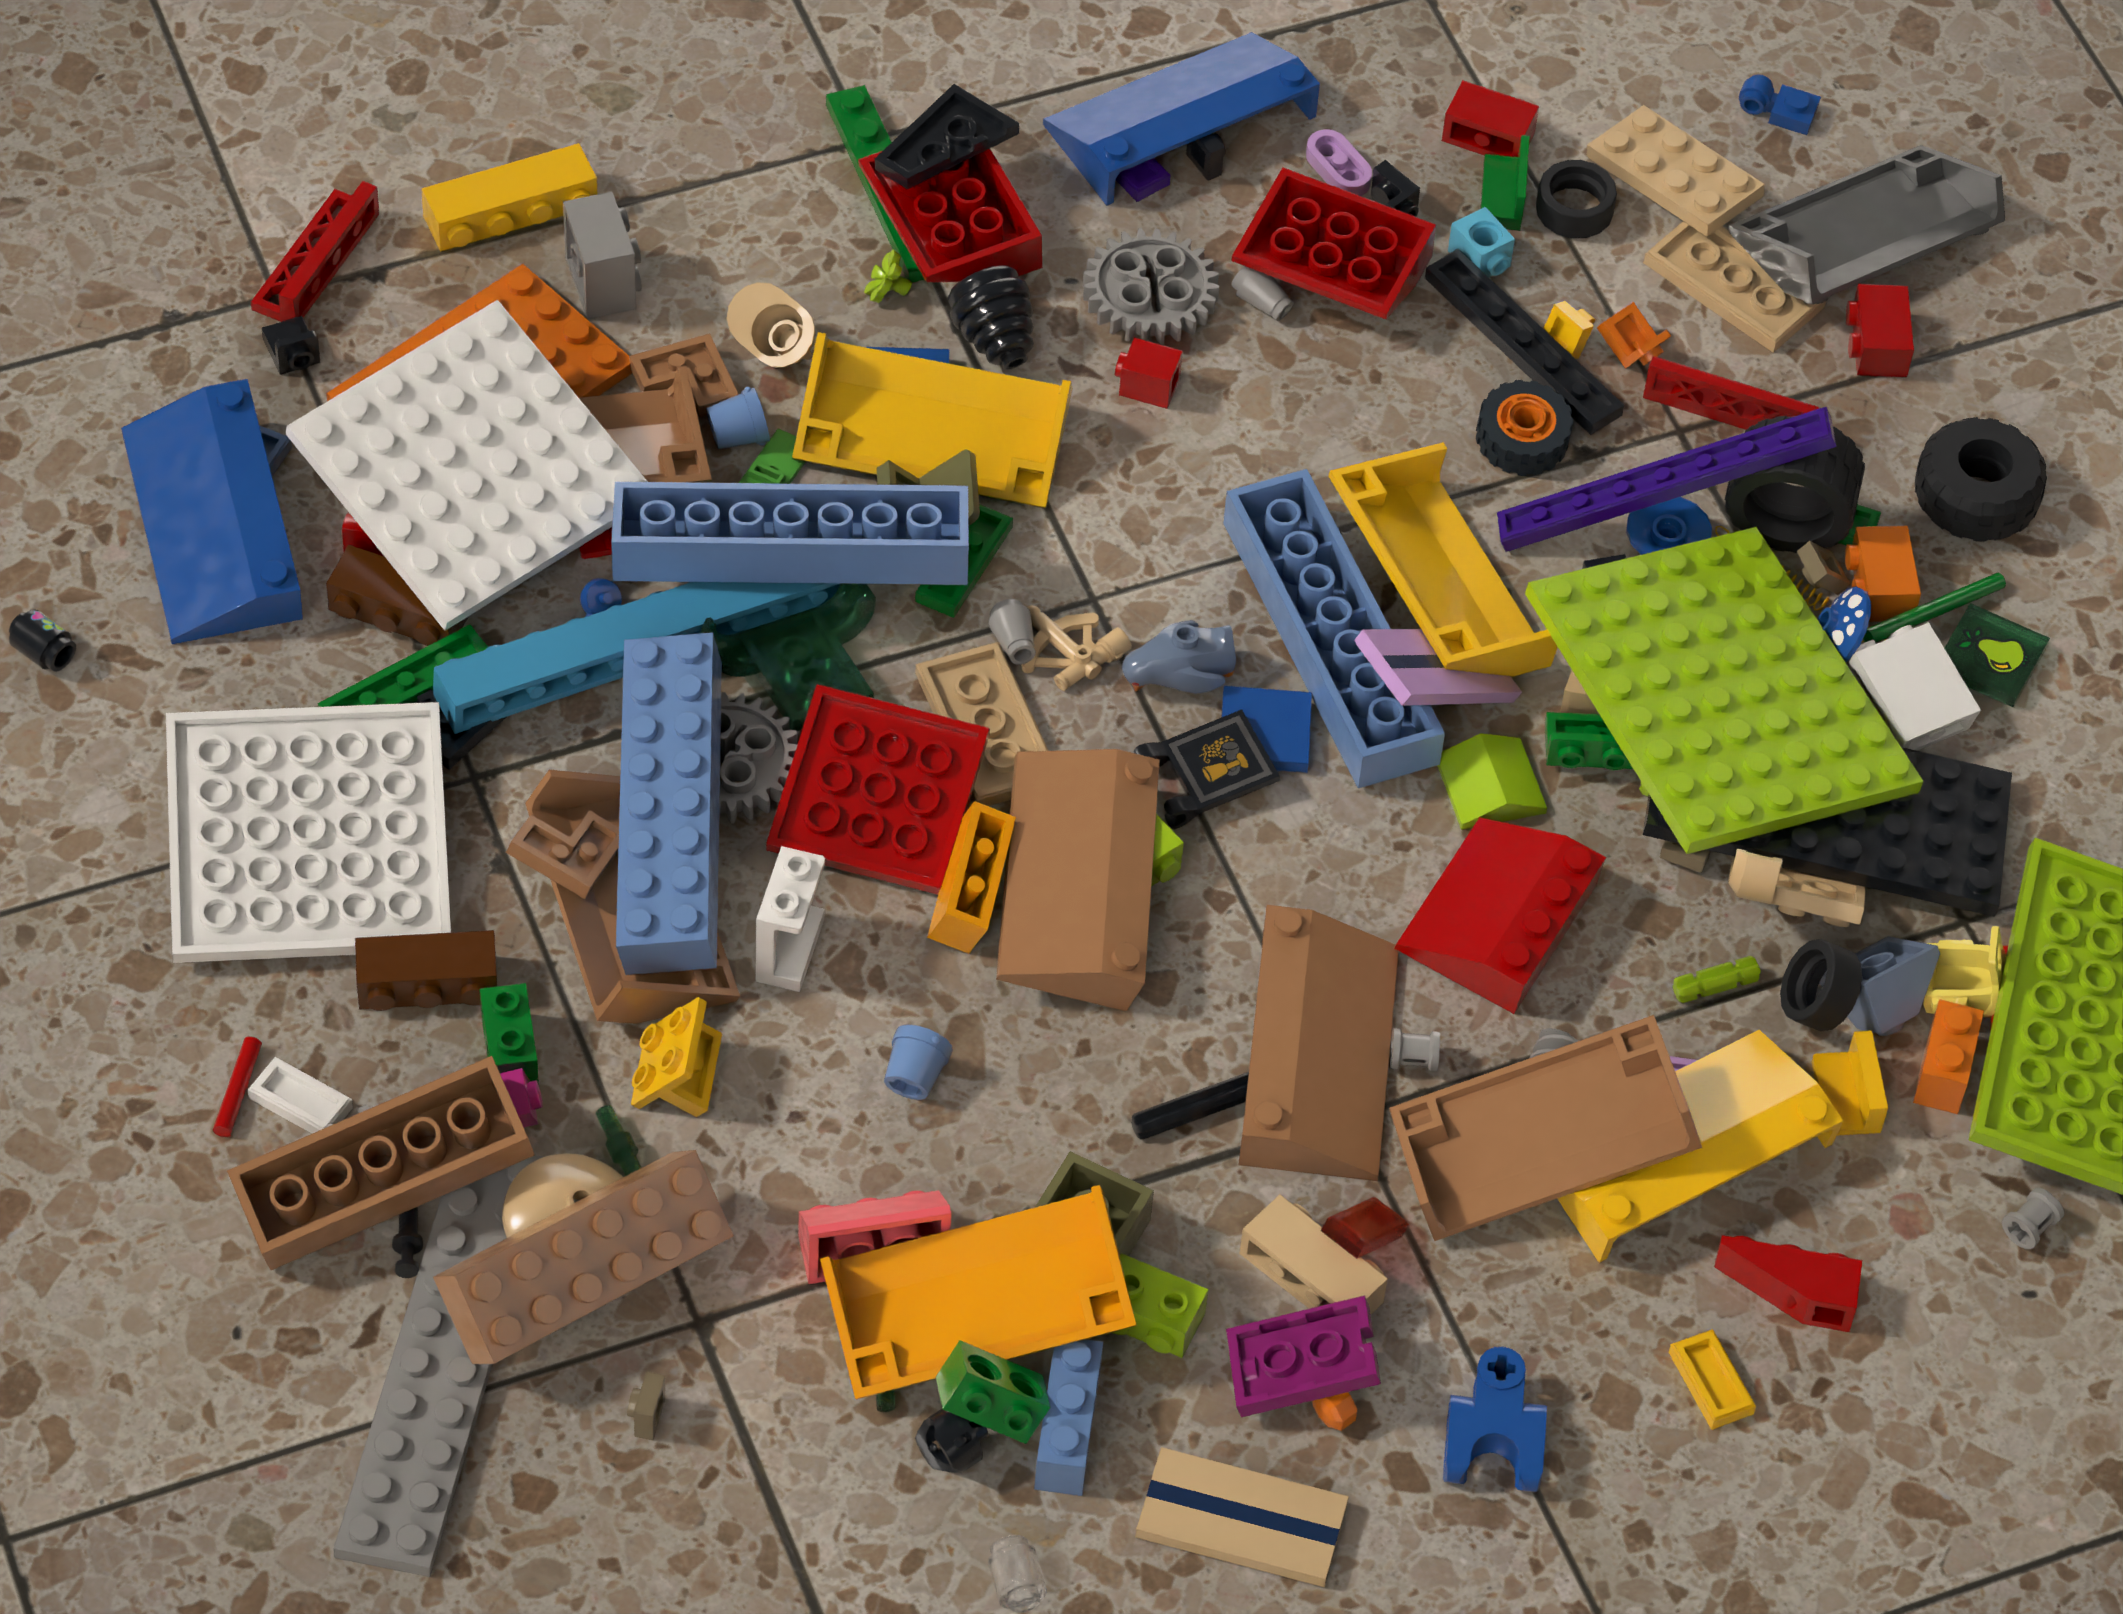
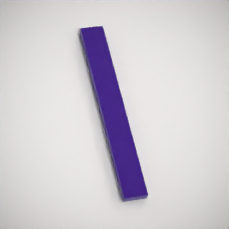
(1666, 479)

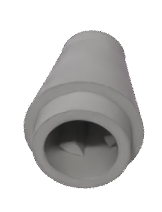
(1262, 292)
(1013, 629)

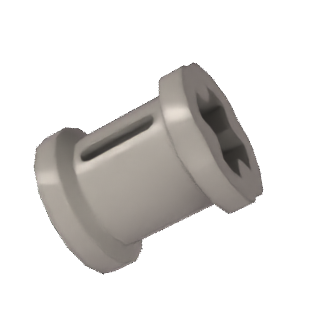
(1414, 1049)
(2033, 1218)

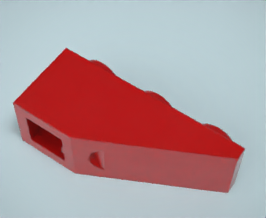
(1800, 1282)

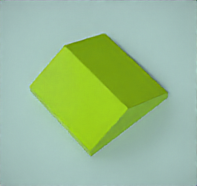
(1490, 780)

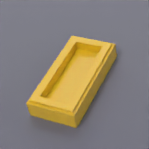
(1712, 1379)

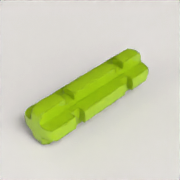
(1716, 979)

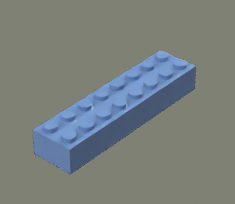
(790, 533)
(1319, 611)
(669, 804)

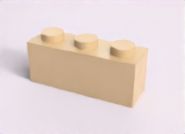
(1307, 1262)

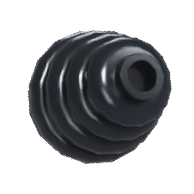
(994, 314)

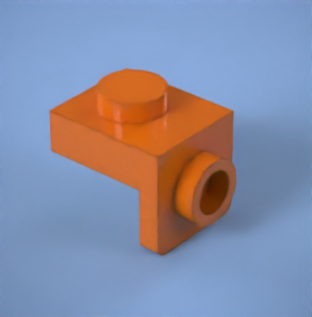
(1632, 336)

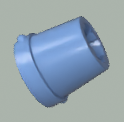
(738, 420)
(916, 1061)

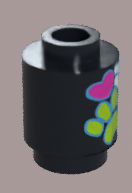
(41, 640)

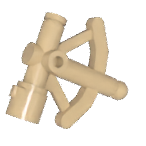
(1081, 659)

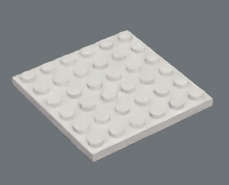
(467, 463)
(304, 829)

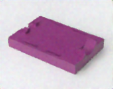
(1302, 1356)

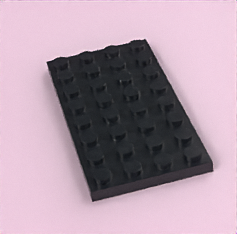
(1922, 846)

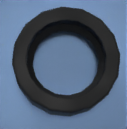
(1582, 176)
(1838, 992)

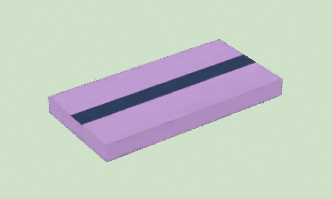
(1419, 678)

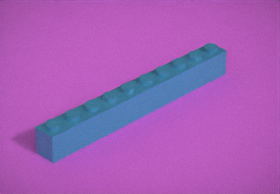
(591, 648)

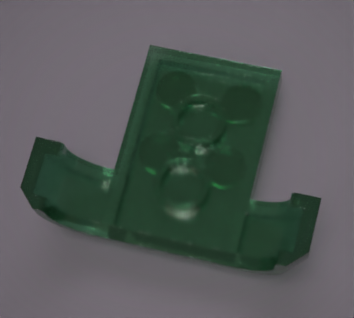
(801, 651)

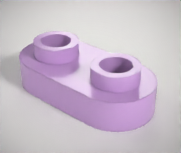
(1344, 164)

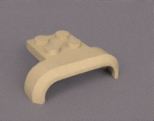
(1795, 892)

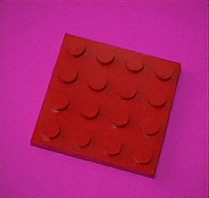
(878, 788)

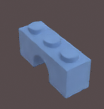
(1068, 1422)

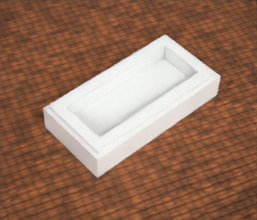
(299, 1097)

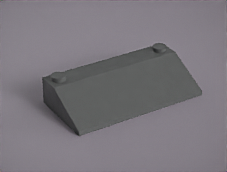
(1871, 222)

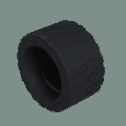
(1795, 514)

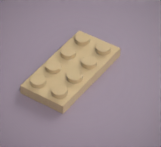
(1675, 170)

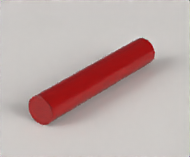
(237, 1086)

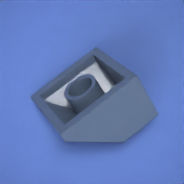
(1892, 983)

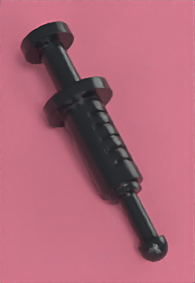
(407, 1244)

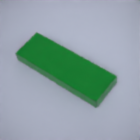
(984, 541)

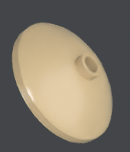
(552, 1186)

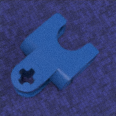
(1496, 1422)

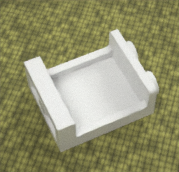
(1915, 686)
(786, 920)

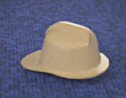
(771, 325)

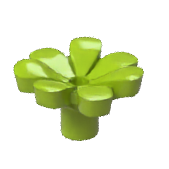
(887, 278)

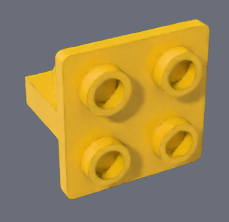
(678, 1060)

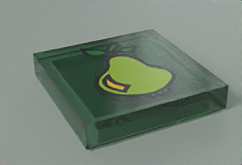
(1995, 654)

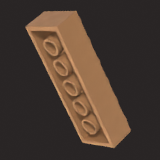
(380, 1163)
(583, 1257)

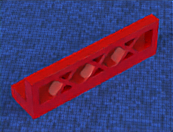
(322, 261)
(1716, 396)

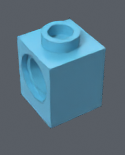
(1483, 241)

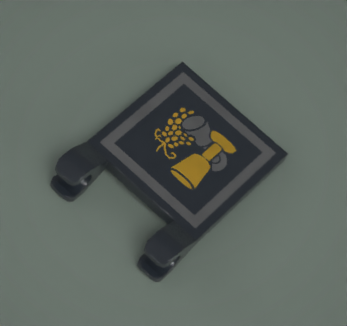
(1213, 765)

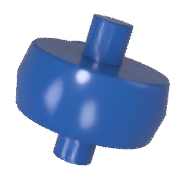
(599, 596)

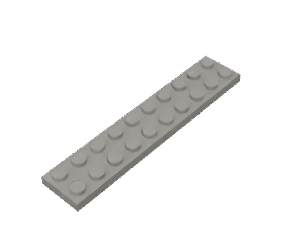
(426, 1400)

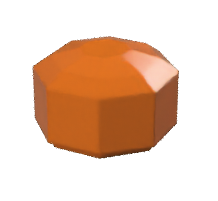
(1336, 1411)

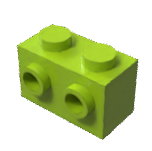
(1163, 1306)

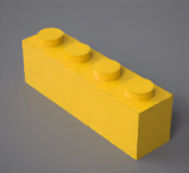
(506, 196)

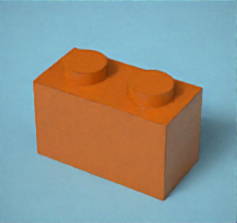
(1885, 569)
(1948, 1056)

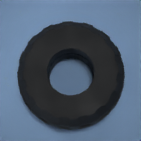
(1977, 507)

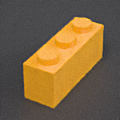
(972, 878)

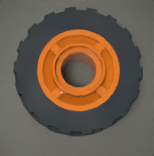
(1545, 430)

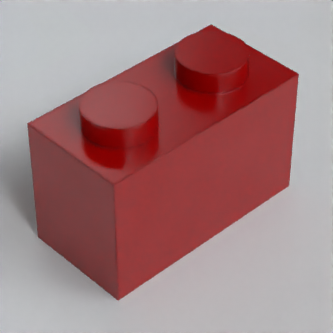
(1488, 121)
(1880, 330)

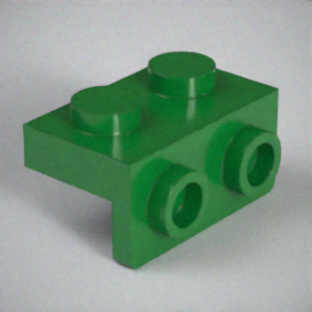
(1581, 741)

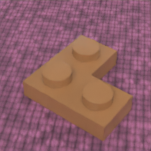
(705, 367)
(569, 861)

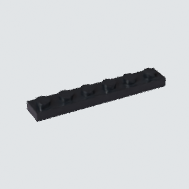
(1523, 340)

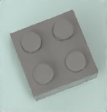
(601, 254)

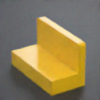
(1854, 1085)

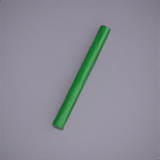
(1936, 607)

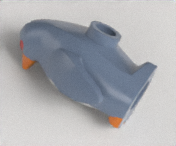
(1183, 658)

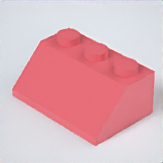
(868, 1226)

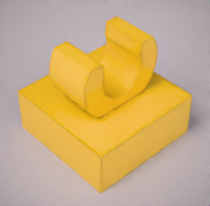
(1570, 327)

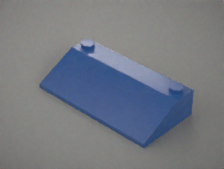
(1179, 107)
(212, 515)

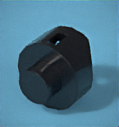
(957, 1440)

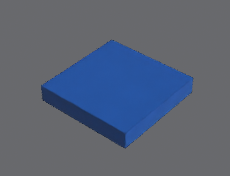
(1279, 721)

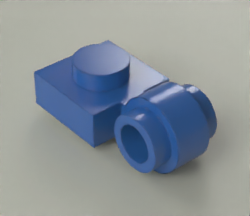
(1788, 109)

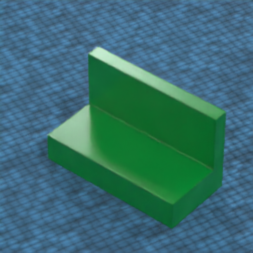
(1505, 186)

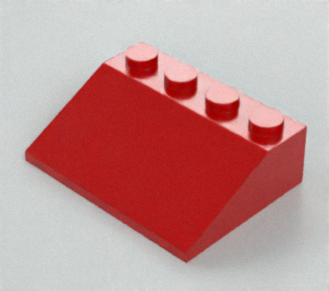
(960, 219)
(1337, 244)
(1502, 909)

